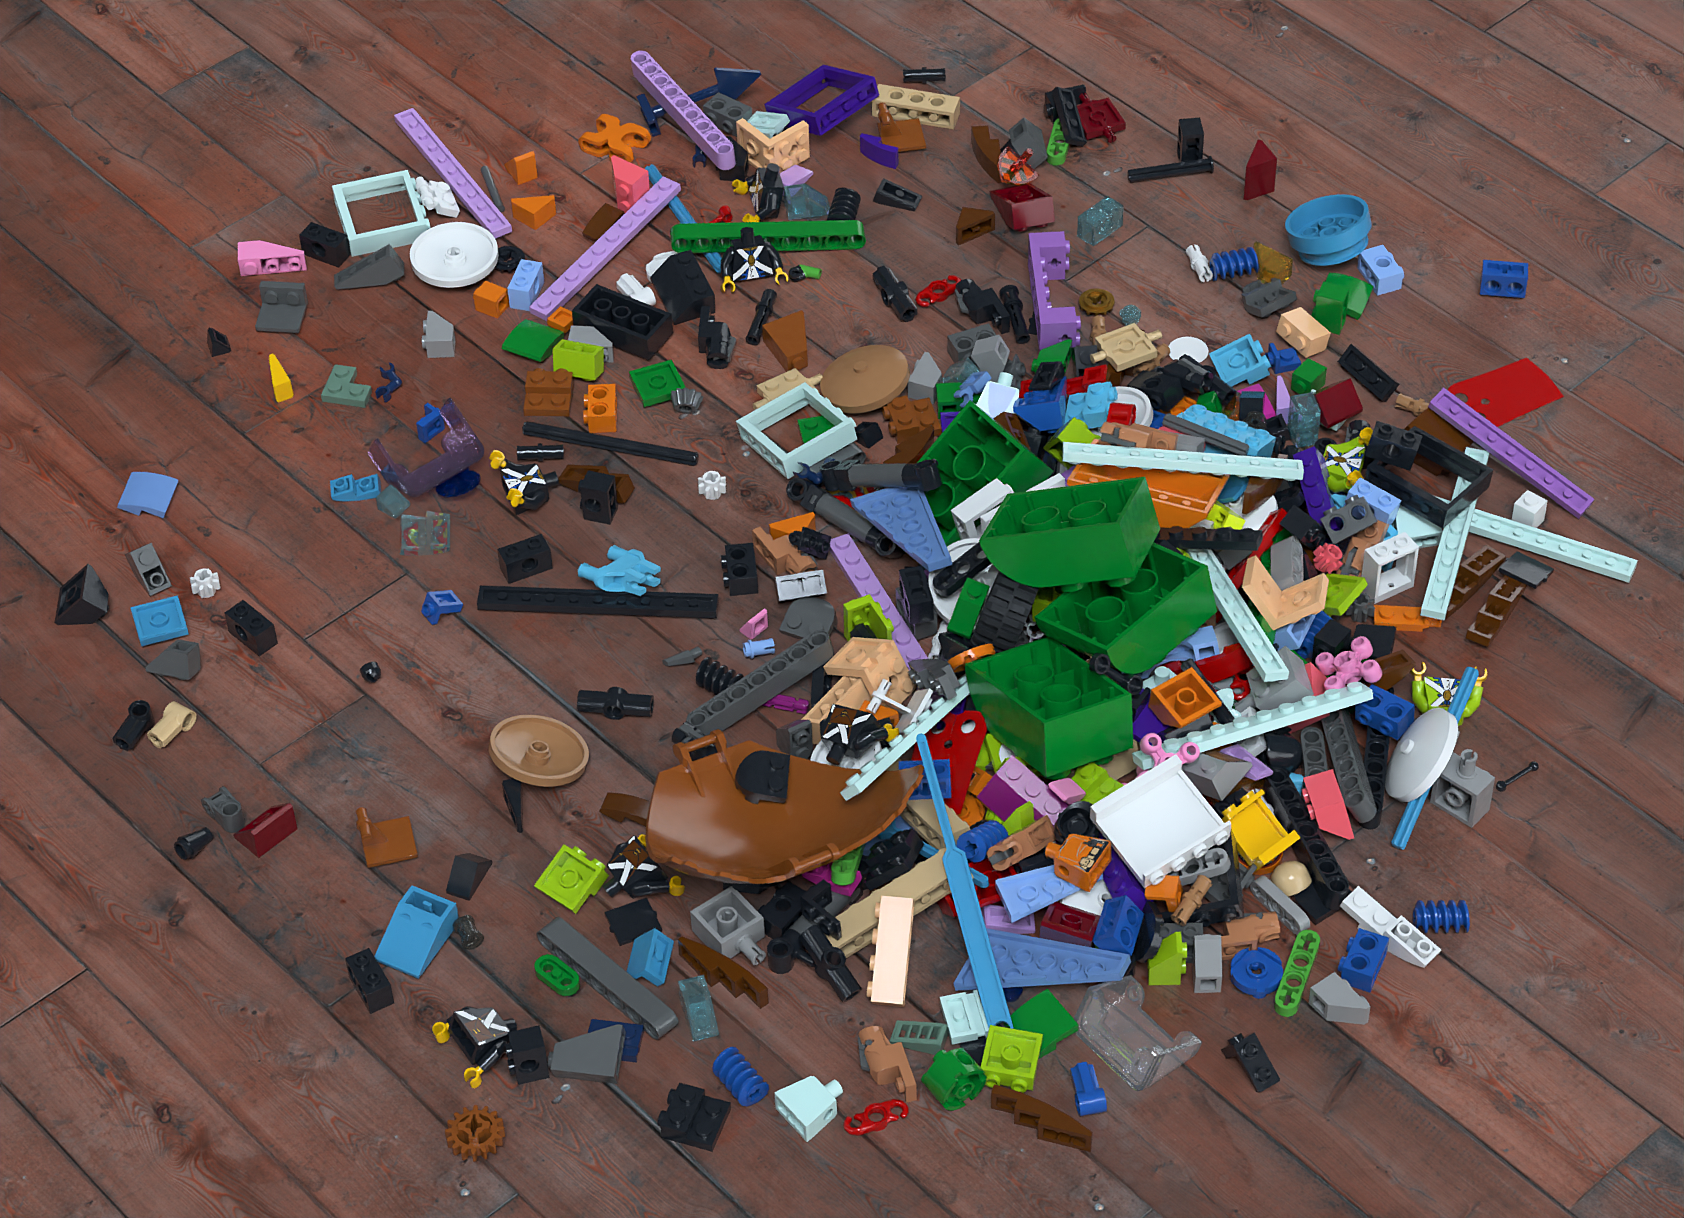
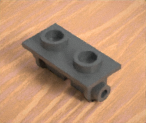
(1016, 369)

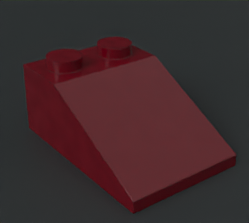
(1024, 206)

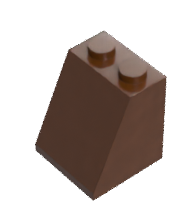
(1442, 430)

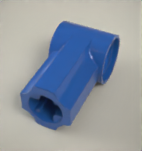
(1088, 1095)

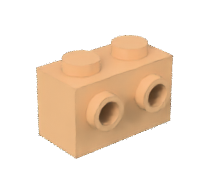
(1303, 332)

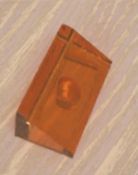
(1233, 408)

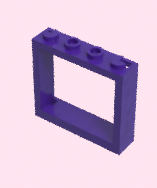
(860, 91)

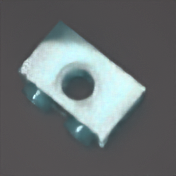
(1100, 220)
(1304, 419)

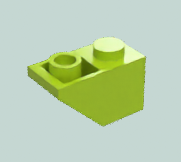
(1168, 962)

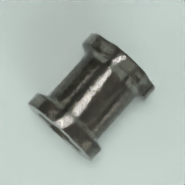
(468, 932)

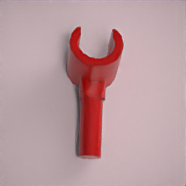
(724, 215)

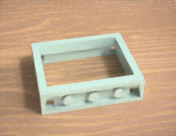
(375, 186)
(808, 453)

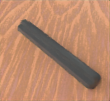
(1211, 437)

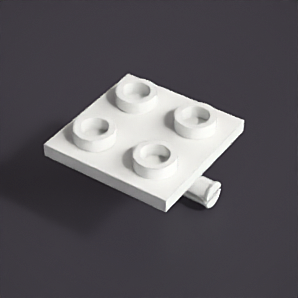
(919, 702)

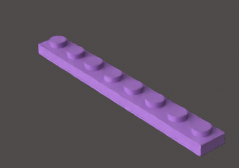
(1511, 453)

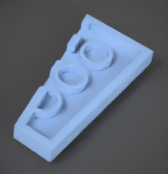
(1032, 891)

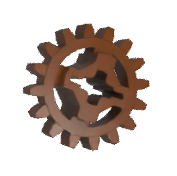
(487, 1130)

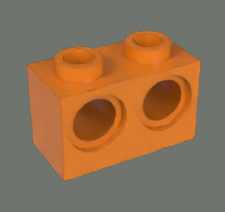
(602, 408)

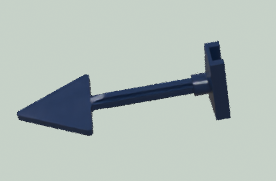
(729, 83)

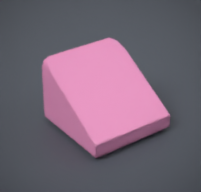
(755, 625)
(1067, 790)

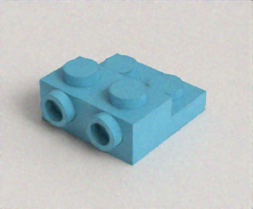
(1241, 361)
(1093, 405)

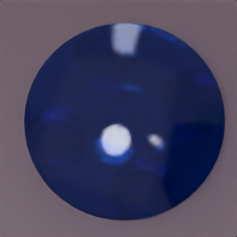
(459, 484)

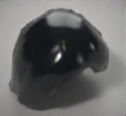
(1283, 751)

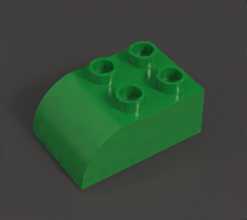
(972, 455)
(1073, 534)
(1138, 620)
(1051, 707)

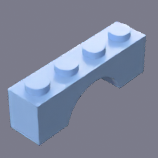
(1197, 647)

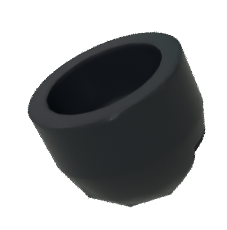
(370, 672)

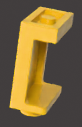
(1257, 830)

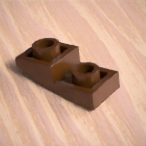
(602, 221)
(622, 805)

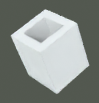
(1529, 509)

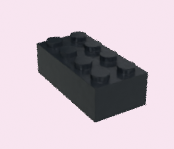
(624, 321)

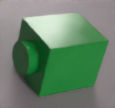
(1308, 376)

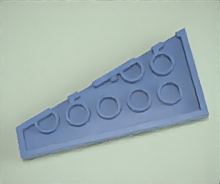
(908, 521)
(1041, 961)

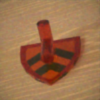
(1014, 168)

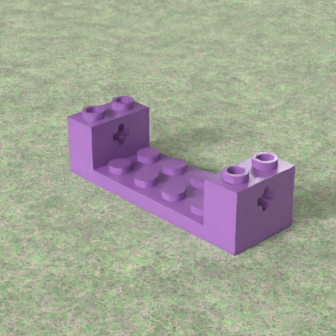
(1048, 262)

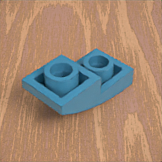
(349, 489)

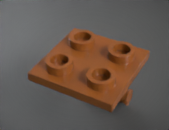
(903, 134)
(386, 840)

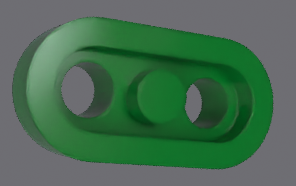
(558, 977)

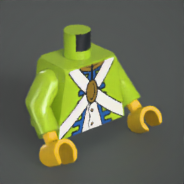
(1346, 462)
(1439, 692)

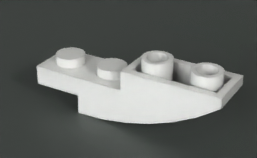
(1404, 938)

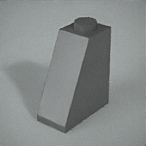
(590, 1056)

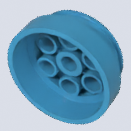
(1329, 229)

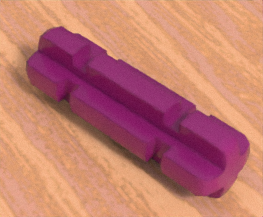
(788, 703)

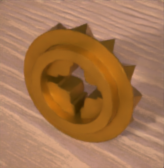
(1093, 296)

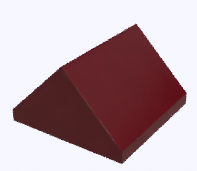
(1260, 172)
(1338, 402)
(268, 829)
(1069, 925)

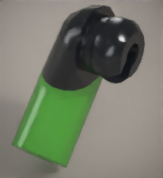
(802, 271)

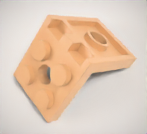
(783, 149)
(1287, 605)
(872, 662)

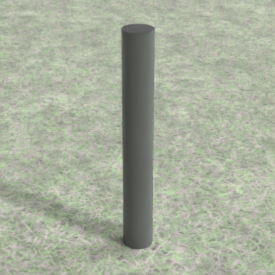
(492, 188)

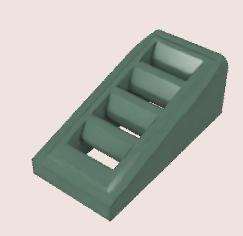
(927, 1045)

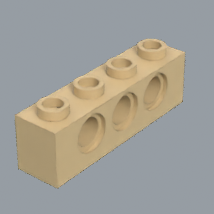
(929, 107)

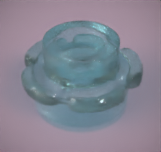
(1130, 314)

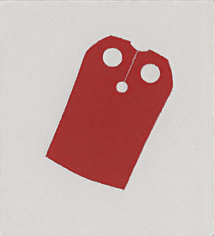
(1510, 391)
(962, 753)

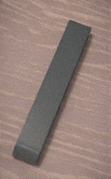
(763, 683)
(1349, 765)
(607, 978)

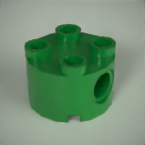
(954, 1078)

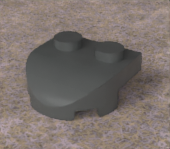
(1267, 297)
(808, 615)

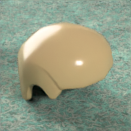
(1291, 877)

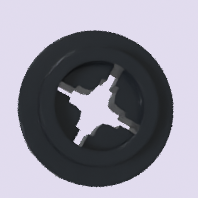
(506, 253)

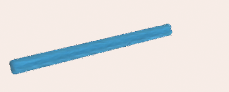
(683, 215)
(1414, 807)

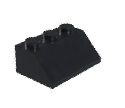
(683, 287)

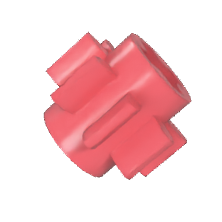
(1327, 558)

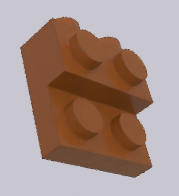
(548, 393)
(910, 417)

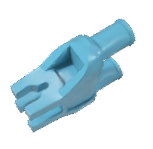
(623, 573)

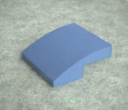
(147, 493)

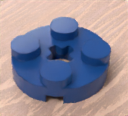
(1256, 984)

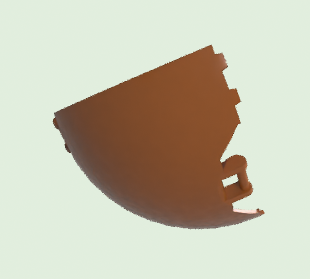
(715, 834)

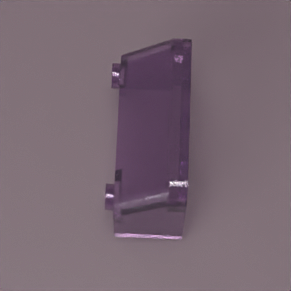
(461, 452)

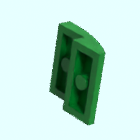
(1358, 292)
(532, 340)
(1044, 1016)

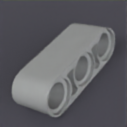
(1287, 562)

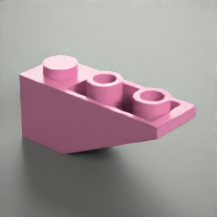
(268, 258)

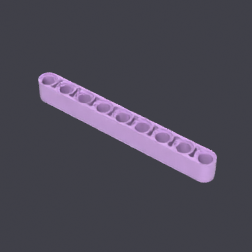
(683, 110)

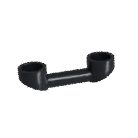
(1100, 664)

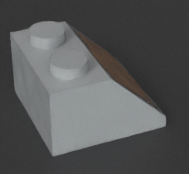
(1216, 773)

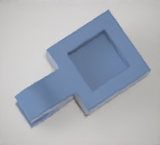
(973, 384)

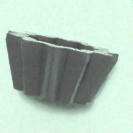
(686, 400)

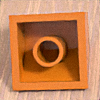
(1182, 699)

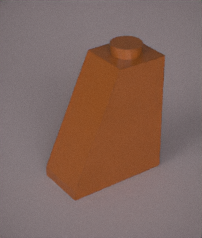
(787, 340)

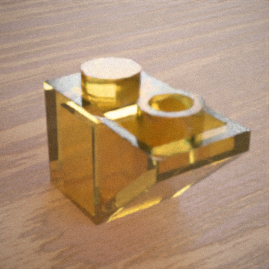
(1272, 264)

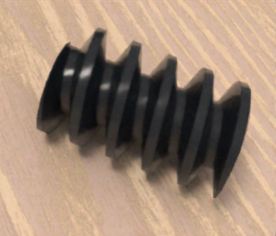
(844, 205)
(715, 678)

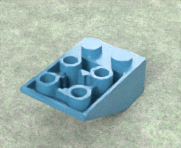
(416, 931)

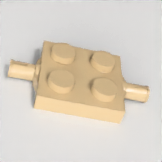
(1126, 347)
(781, 384)

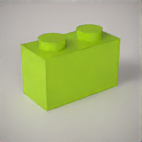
(580, 358)

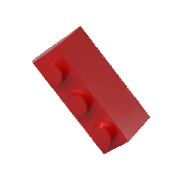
(985, 895)

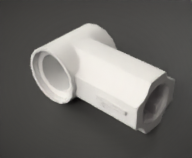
(632, 288)

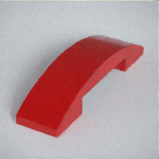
(1078, 384)
(1219, 666)

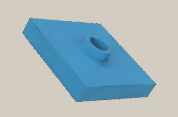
(159, 620)

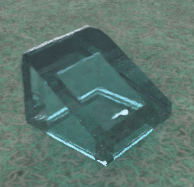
(392, 502)

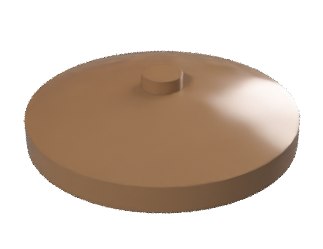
(865, 378)
(538, 750)

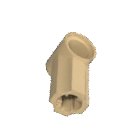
(175, 718)

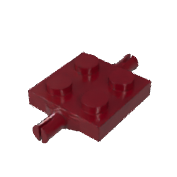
(1100, 118)

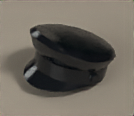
(1075, 820)

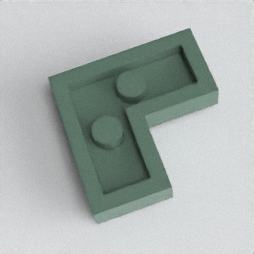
(342, 389)

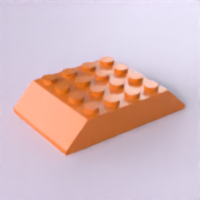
(1177, 496)

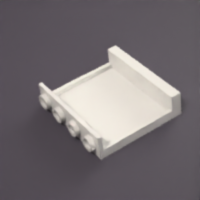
(1159, 822)

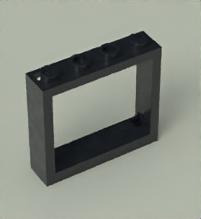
(1421, 501)
(1226, 909)

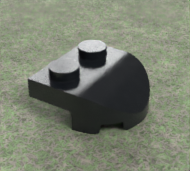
(764, 776)

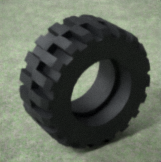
(1004, 614)

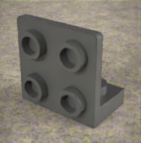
(281, 306)

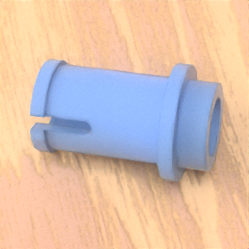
(758, 648)

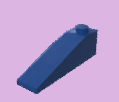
(1044, 407)

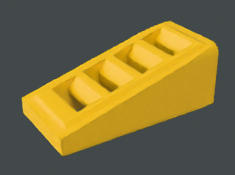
(280, 380)

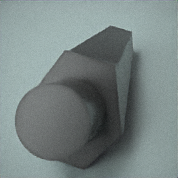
(683, 658)

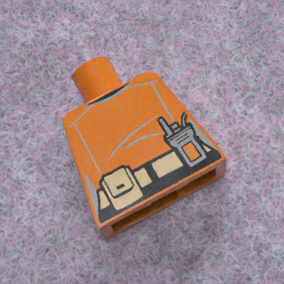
(1080, 859)

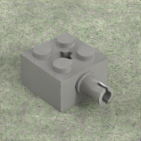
(1272, 694)
(1463, 788)
(730, 925)

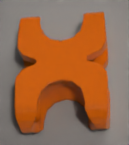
(614, 139)

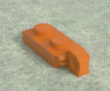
(1403, 618)

